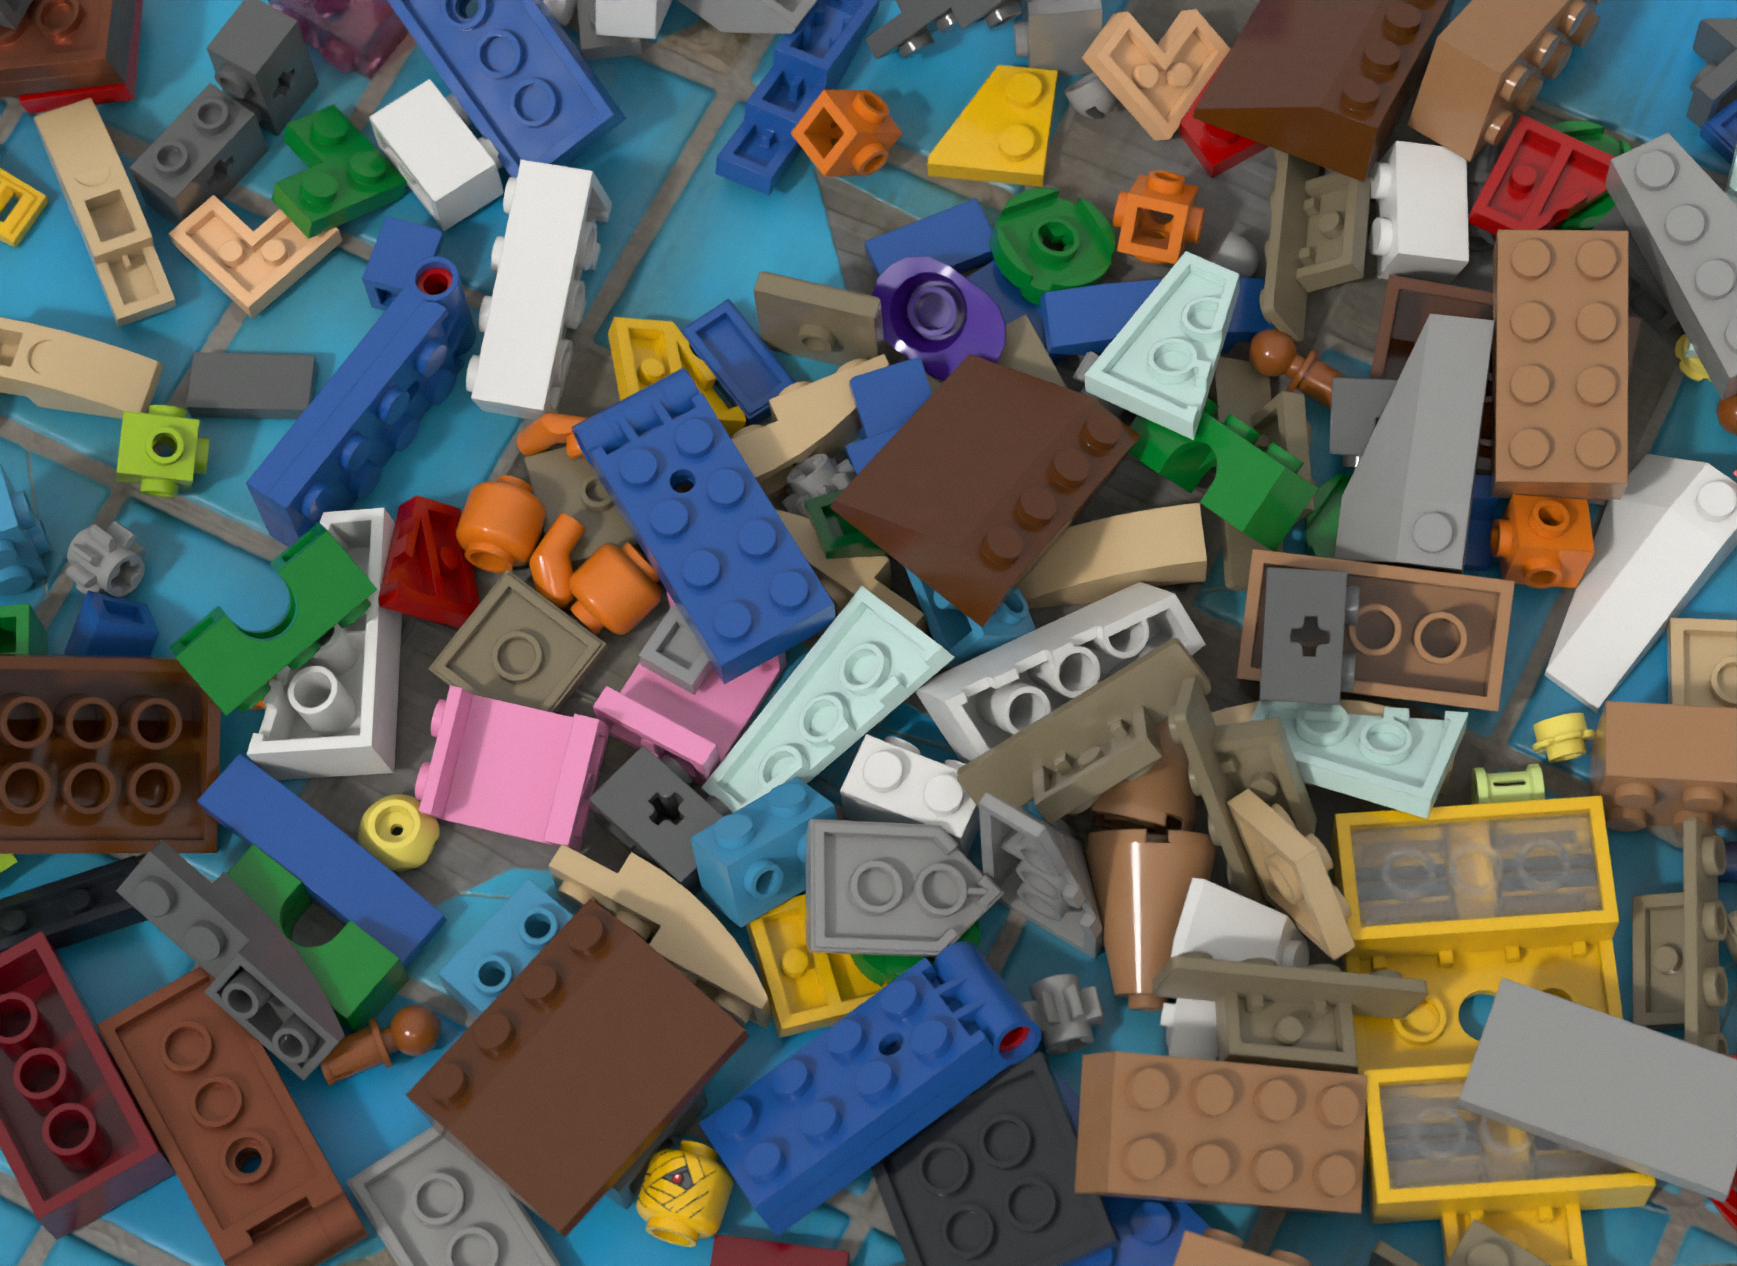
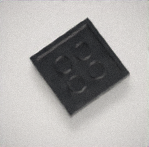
(996, 1180)

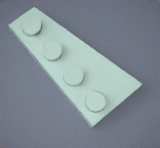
(833, 698)

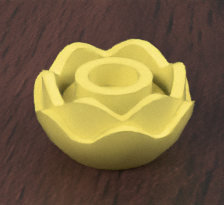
(410, 847)

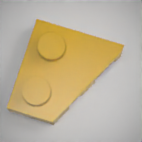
(1001, 130)
(654, 349)
(803, 986)

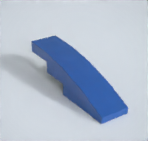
(802, 68)
(1093, 315)
(325, 859)

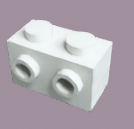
(438, 154)
(1420, 213)
(900, 786)

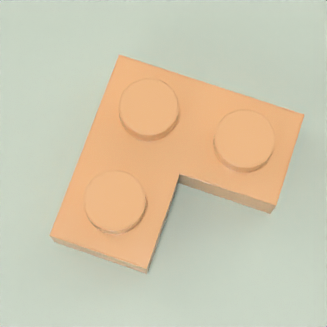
(1156, 79)
(249, 263)

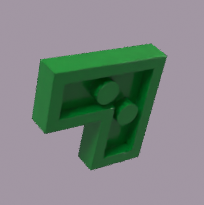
(343, 176)

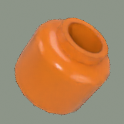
(501, 524)
(615, 589)

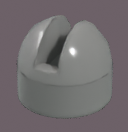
(1091, 97)
(1238, 255)

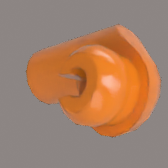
(548, 431)
(551, 561)

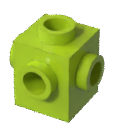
(167, 428)

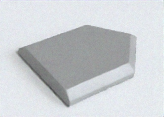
(889, 889)

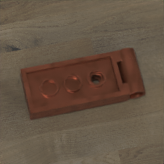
(66, 46)
(216, 1108)

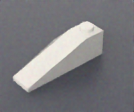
(1645, 568)
(1229, 930)

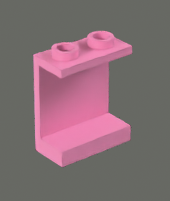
(687, 726)
(512, 768)

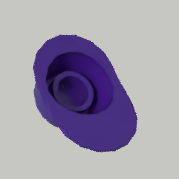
(938, 315)

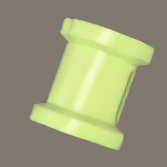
(1507, 786)

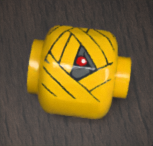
(684, 1194)

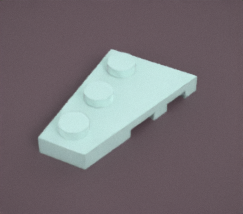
(1170, 347)
(1371, 757)

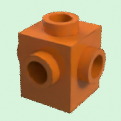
(847, 133)
(1146, 233)
(1543, 541)

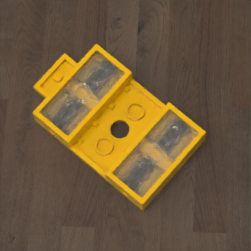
(1462, 905)

